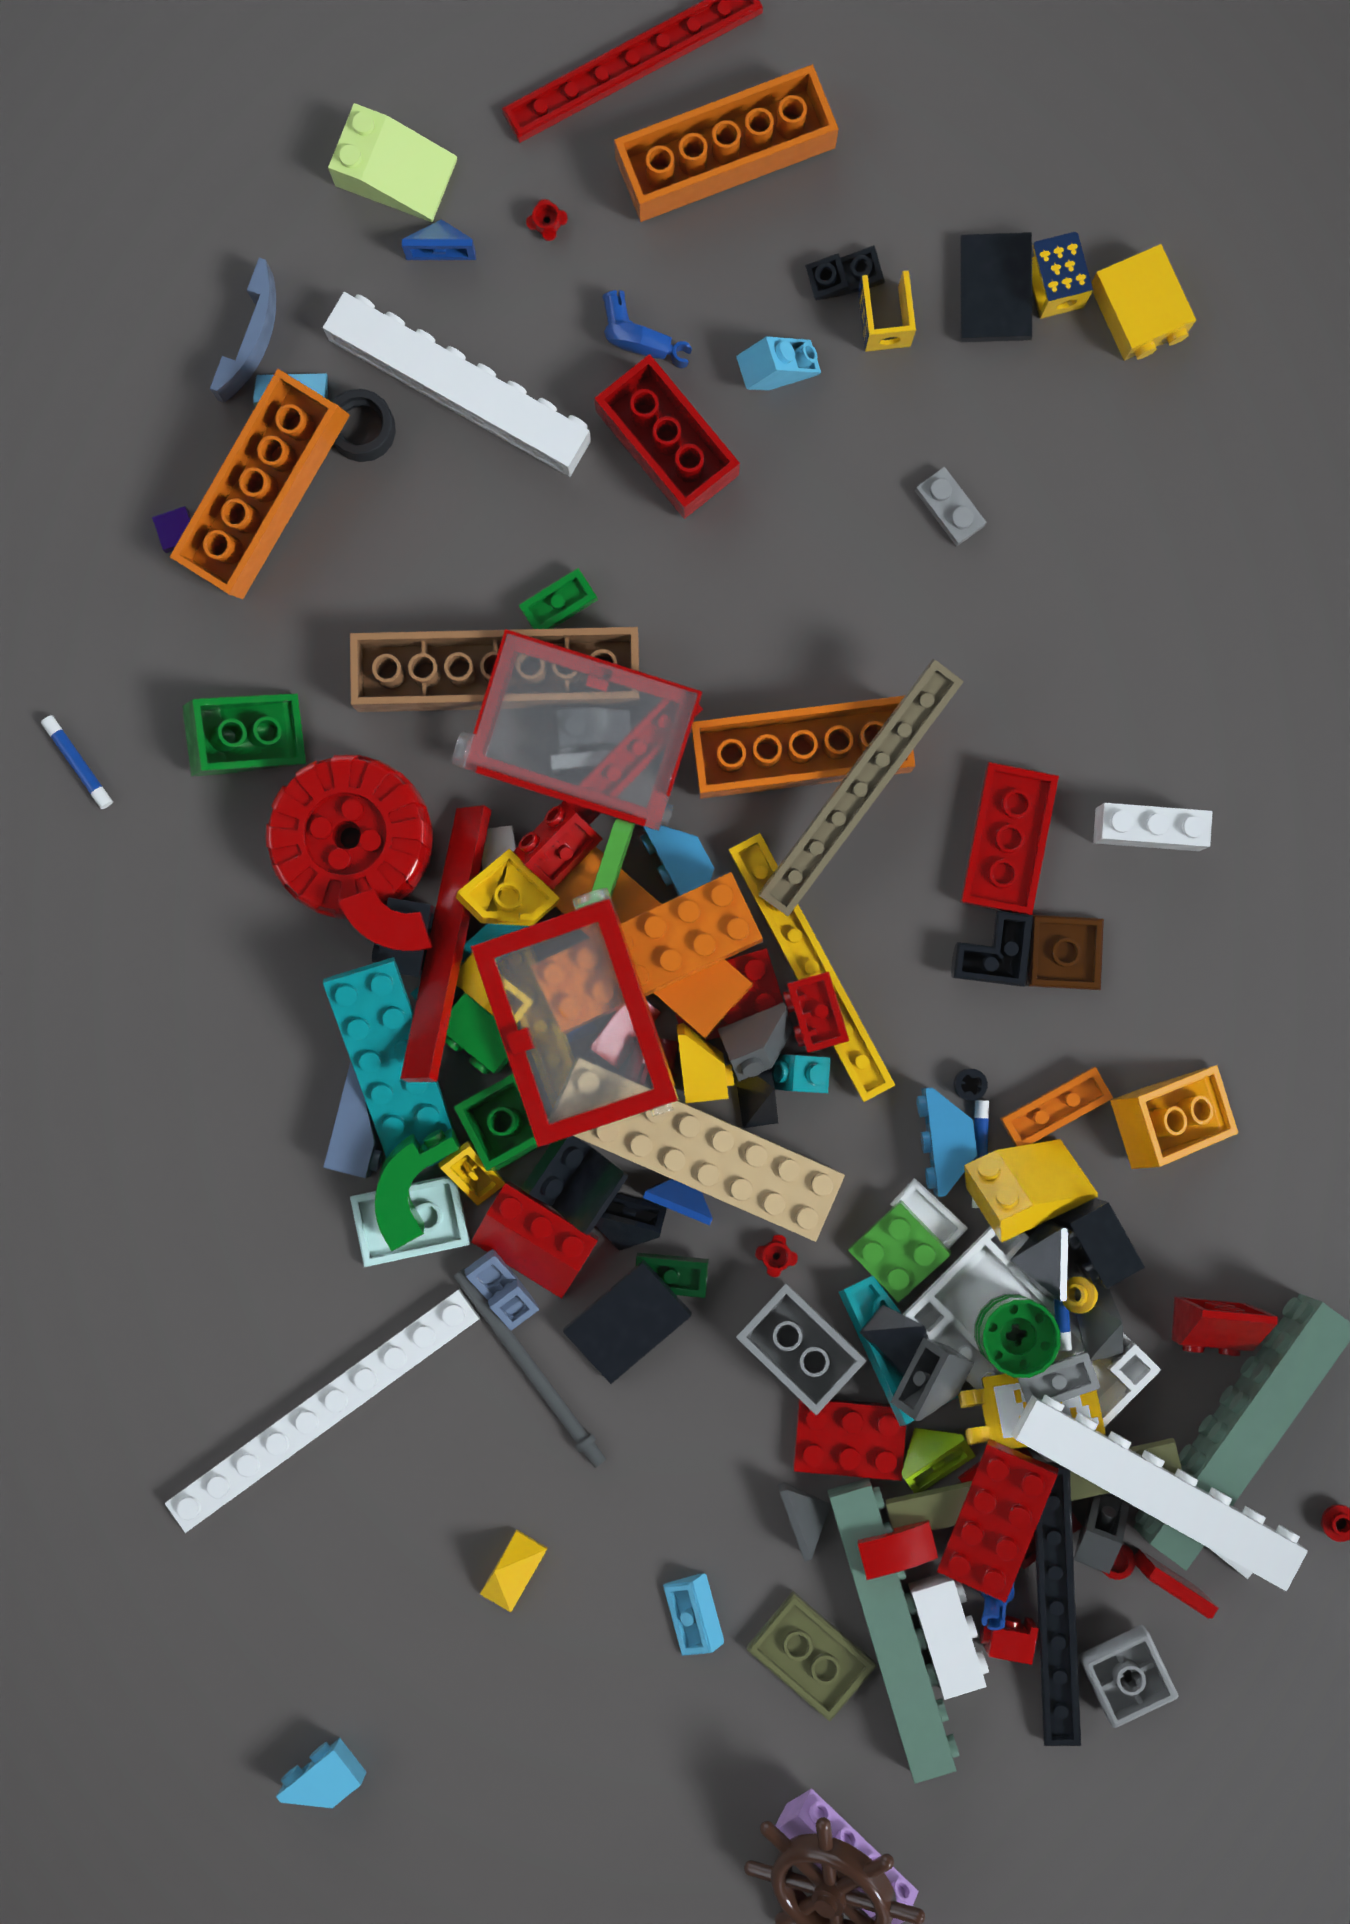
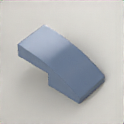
(502, 1289)

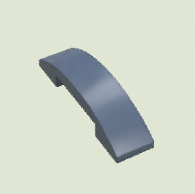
(234, 374)

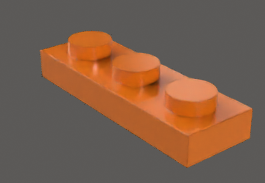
(1056, 1108)

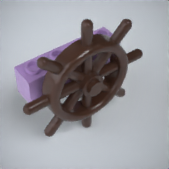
(837, 1867)

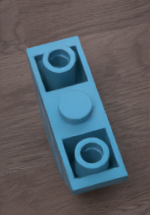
(681, 856)
(947, 1139)

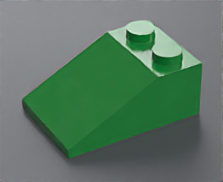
(243, 734)

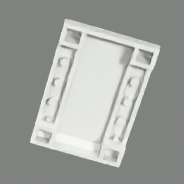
(986, 1272)

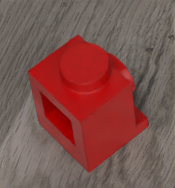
(1013, 1642)

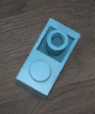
(777, 363)
(325, 1779)

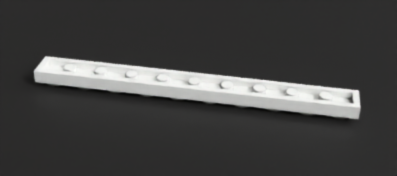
(322, 1410)

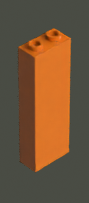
(697, 999)

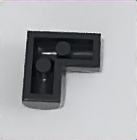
(1004, 960)

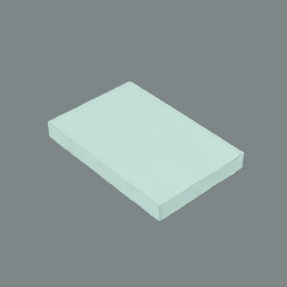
(439, 1207)

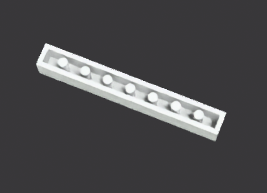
(457, 383)
(1160, 1492)

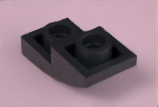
(842, 275)

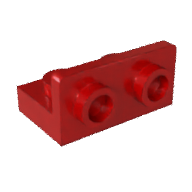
(557, 844)
(817, 1012)

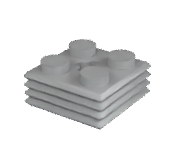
(1150, 1683)

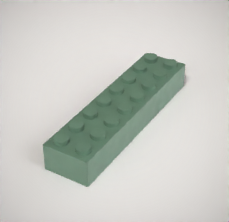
(1255, 1412)

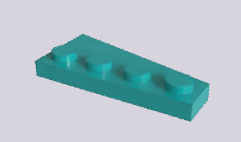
(861, 1303)

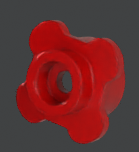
(543, 210)
(786, 1258)

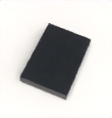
(996, 287)
(627, 1321)

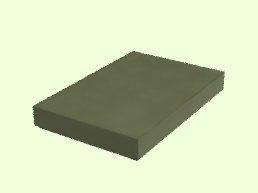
(811, 1656)

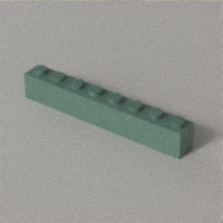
(894, 1638)

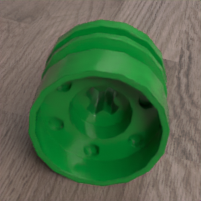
(1035, 1345)

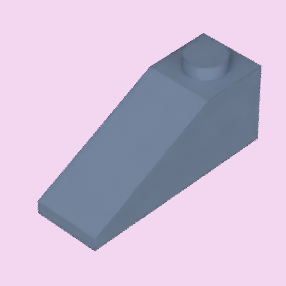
(354, 1135)

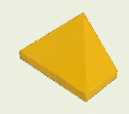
(470, 1174)
(513, 1570)

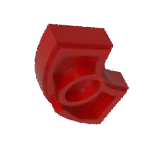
(385, 925)

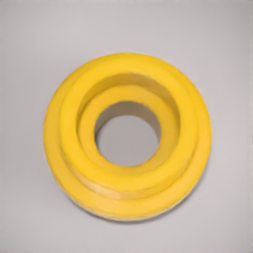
(1088, 1295)

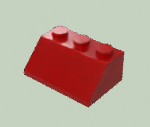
(534, 1239)

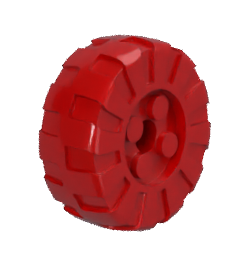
(326, 804)

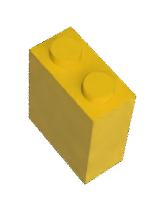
(1143, 303)

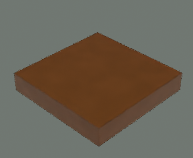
(1065, 952)

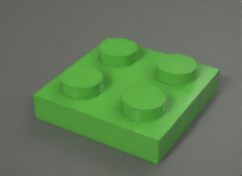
(899, 1251)

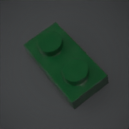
(682, 1274)

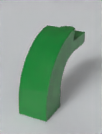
(393, 1206)

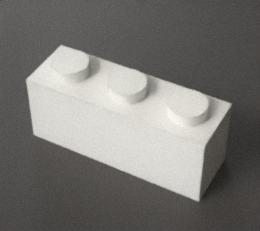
(1152, 827)
(949, 1635)

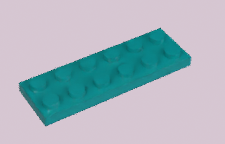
(376, 1028)

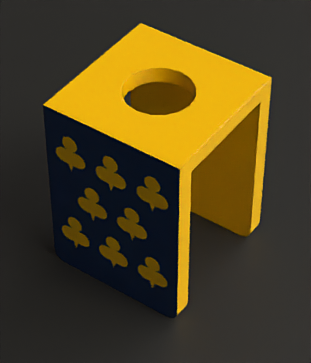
(1060, 275)
(873, 337)

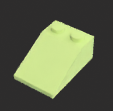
(391, 164)

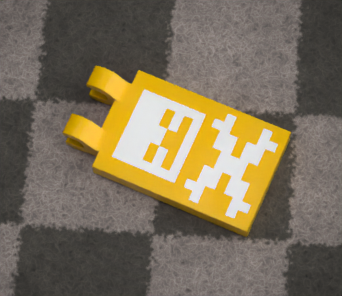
(1004, 1404)

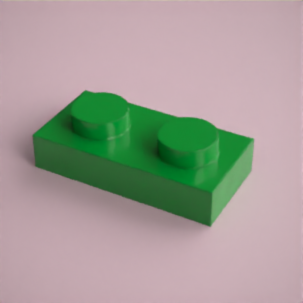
(558, 601)

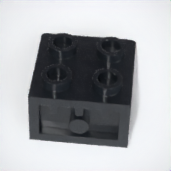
(575, 1182)

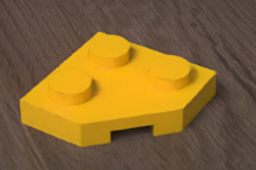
(507, 893)

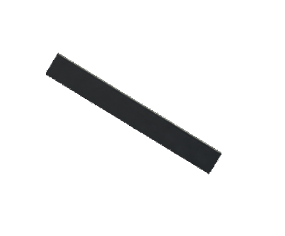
(1057, 1616)

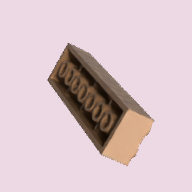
(455, 666)

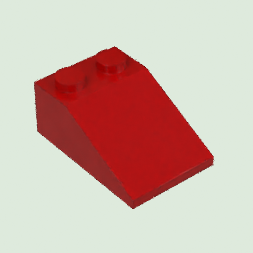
(1219, 1325)

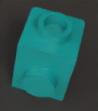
(801, 1073)

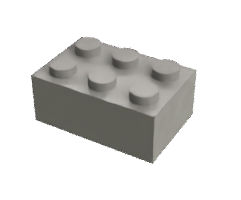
(801, 1348)

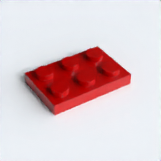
(761, 996)
(850, 1440)

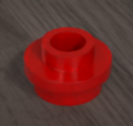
(1329, 1519)

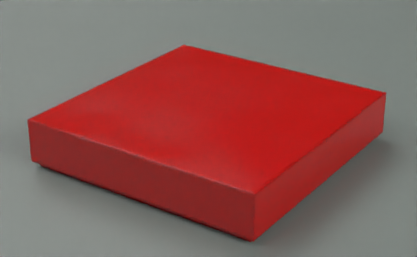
(1175, 1584)

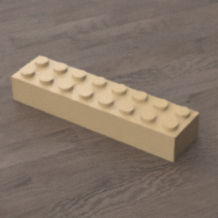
(726, 1165)

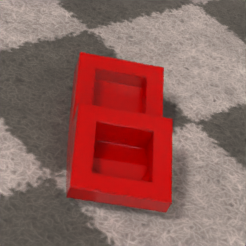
(898, 1550)

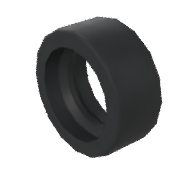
(377, 447)

